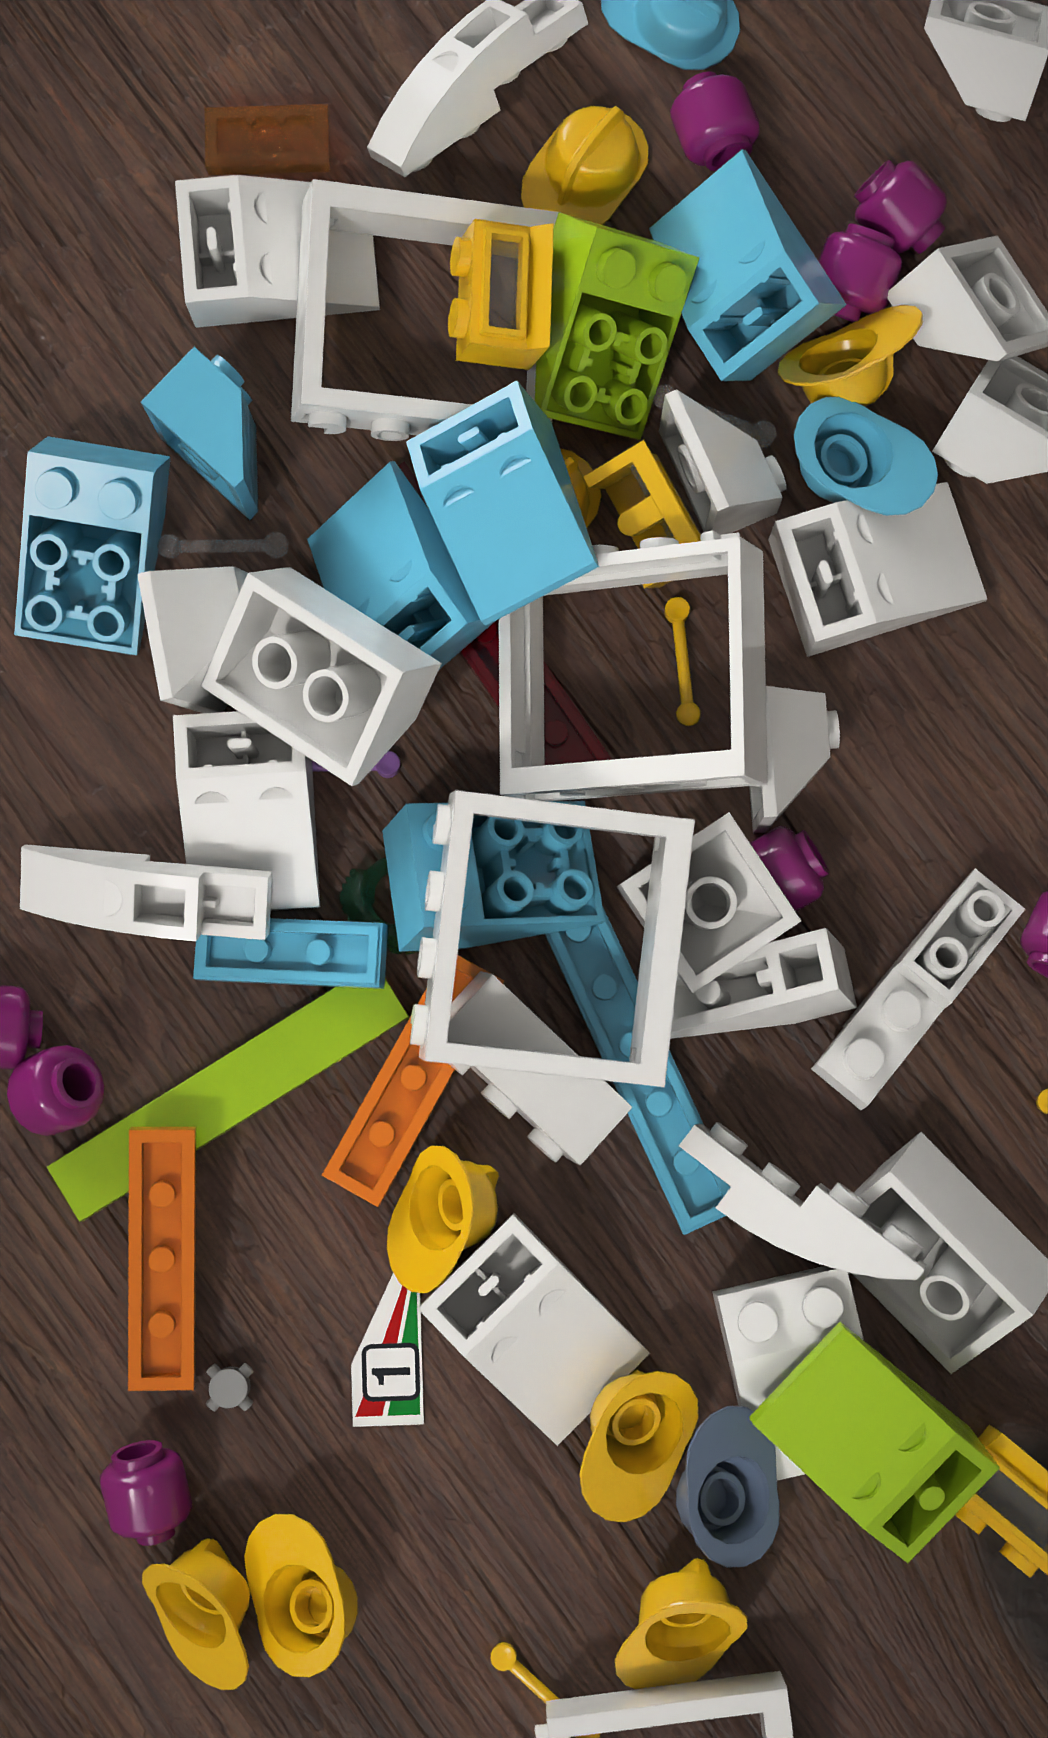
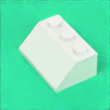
(318, 672)
(979, 1266)

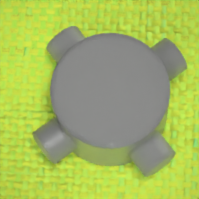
(229, 1387)

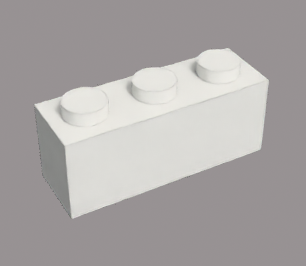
(566, 1112)

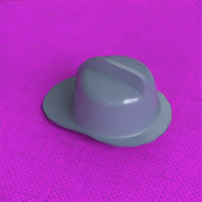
(730, 1489)

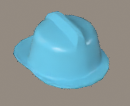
(677, 31)
(863, 458)

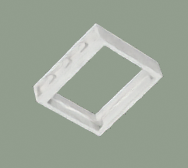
(384, 214)
(522, 680)
(659, 947)
(672, 1705)

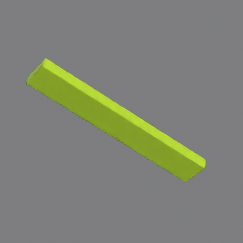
(233, 1088)

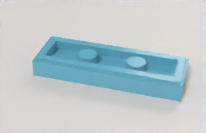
(298, 955)

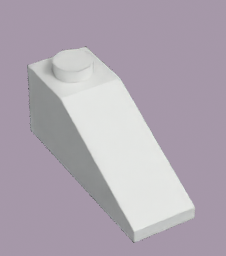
(771, 987)

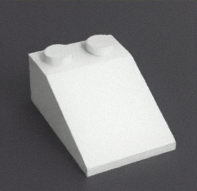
(775, 1326)

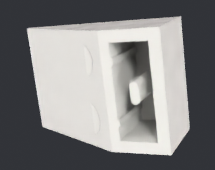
(245, 252)
(873, 572)
(247, 803)
(533, 1329)

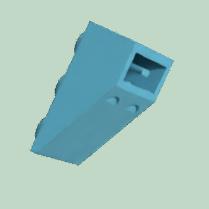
(754, 276)
(503, 502)
(84, 539)
(395, 568)
(517, 884)

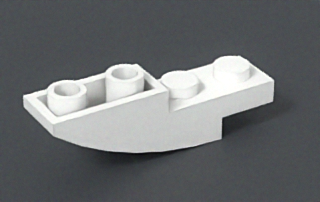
(457, 78)
(143, 895)
(917, 989)
(822, 1229)

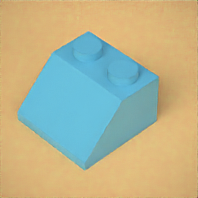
(209, 425)

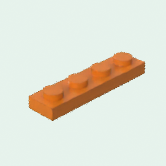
(393, 1111)
(162, 1259)

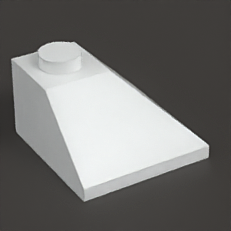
(991, 52)
(974, 302)
(1000, 424)
(719, 466)
(184, 626)
(797, 748)
(728, 907)

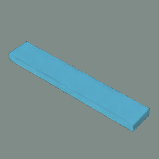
(660, 1115)

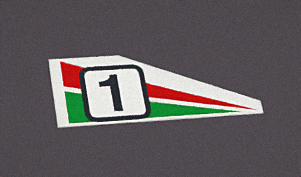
(389, 1363)

